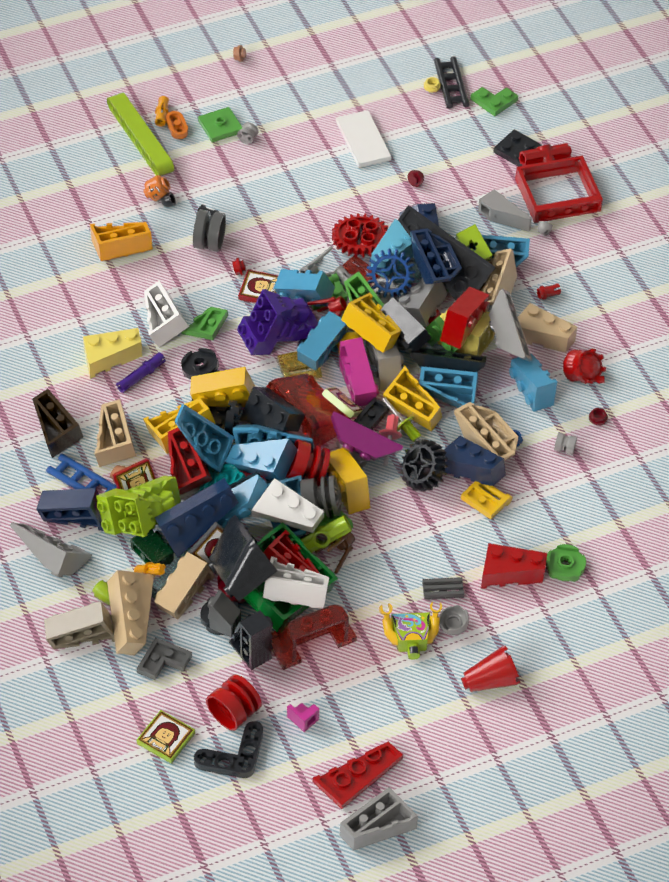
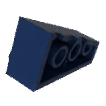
(194, 516)

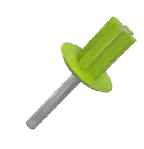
(406, 424)

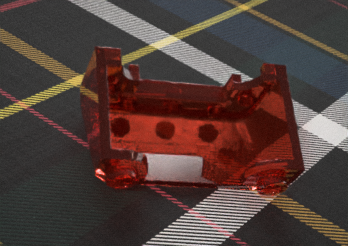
(307, 396)

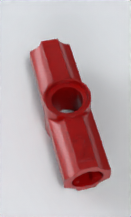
(545, 153)

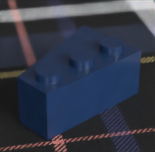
(474, 462)
(70, 506)

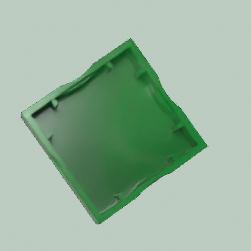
(278, 611)

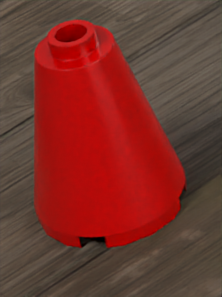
(491, 672)

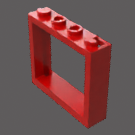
(560, 209)

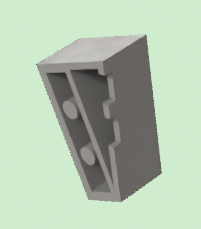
(423, 300)
(387, 364)
(378, 820)

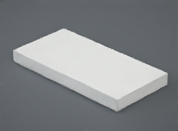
(363, 139)

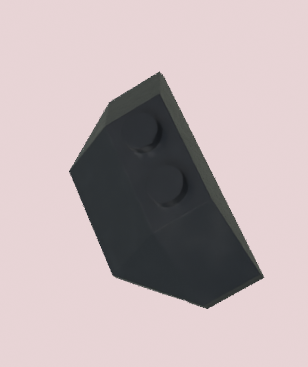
(448, 360)

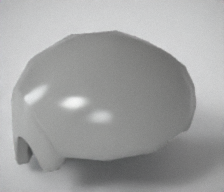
(454, 620)

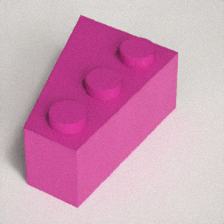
(357, 371)

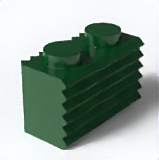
(152, 548)

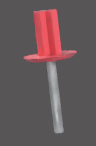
(390, 432)

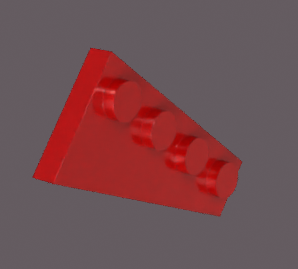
(358, 774)

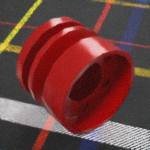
(309, 463)
(233, 702)

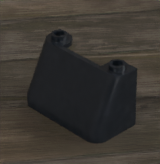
(240, 560)

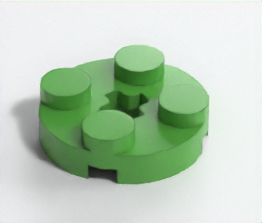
(565, 572)

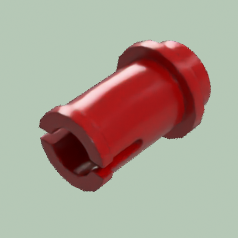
(544, 292)

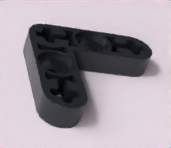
(236, 761)

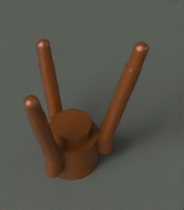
(342, 543)

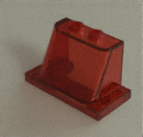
(308, 627)

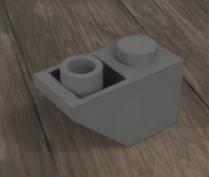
(223, 614)

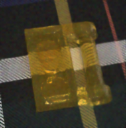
(289, 363)

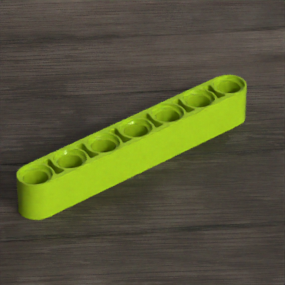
(140, 134)

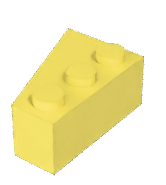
(111, 349)

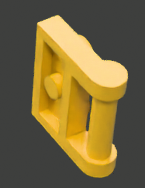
(483, 501)

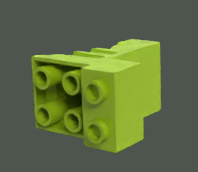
(135, 509)

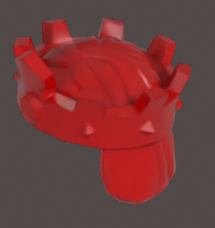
(584, 366)

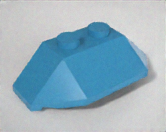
(497, 243)
(247, 495)

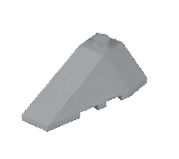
(52, 554)

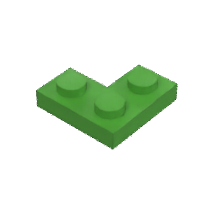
(494, 103)
(435, 330)

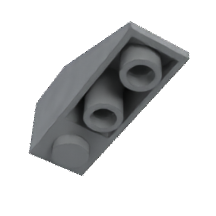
(502, 211)

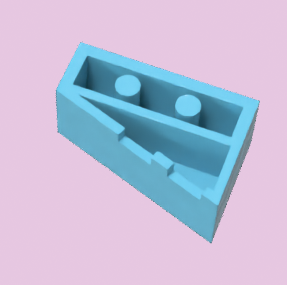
(394, 238)

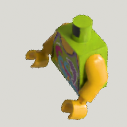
(411, 630)

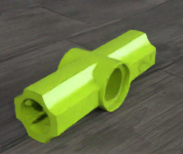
(332, 530)

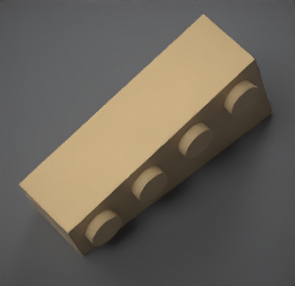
(130, 609)

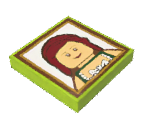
(165, 736)

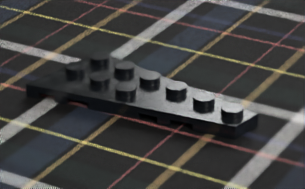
(474, 268)

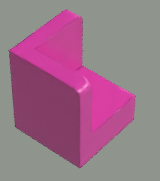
(303, 716)

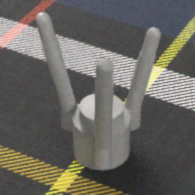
(312, 265)

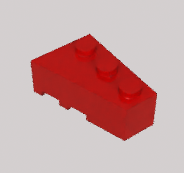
(464, 316)
(186, 463)
(287, 552)
(512, 565)

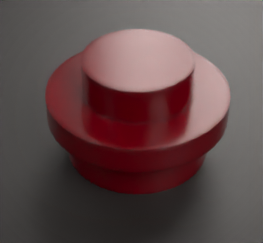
(415, 178)
(598, 416)

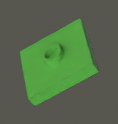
(220, 124)

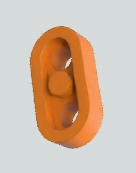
(177, 125)

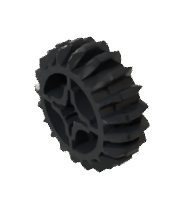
(419, 455)

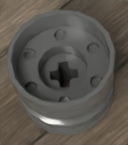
(323, 496)

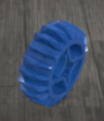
(406, 277)

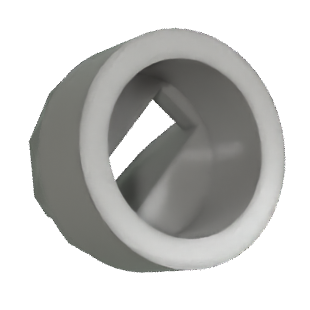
(544, 228)

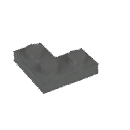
(161, 654)

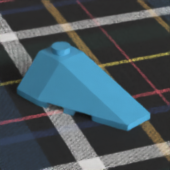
(257, 433)
(205, 437)

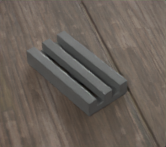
(443, 585)

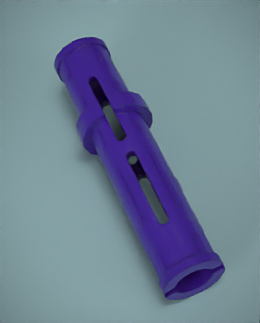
(146, 368)

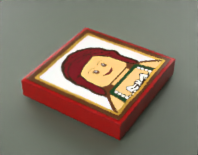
(254, 283)
(134, 475)

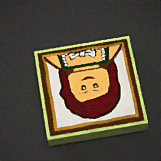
(342, 402)

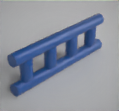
(81, 470)

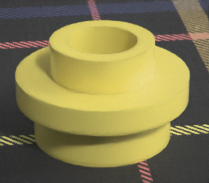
(432, 84)

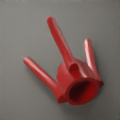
(335, 305)

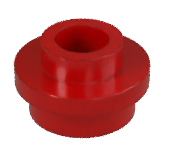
(239, 266)

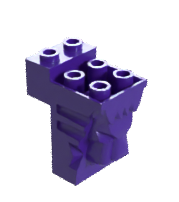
(275, 320)

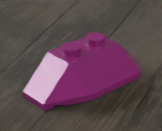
(362, 440)

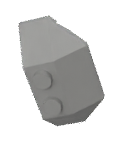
(507, 327)

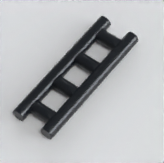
(451, 76)

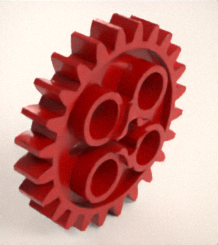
(347, 234)

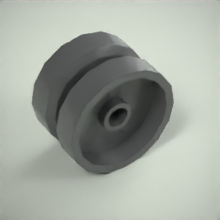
(209, 230)

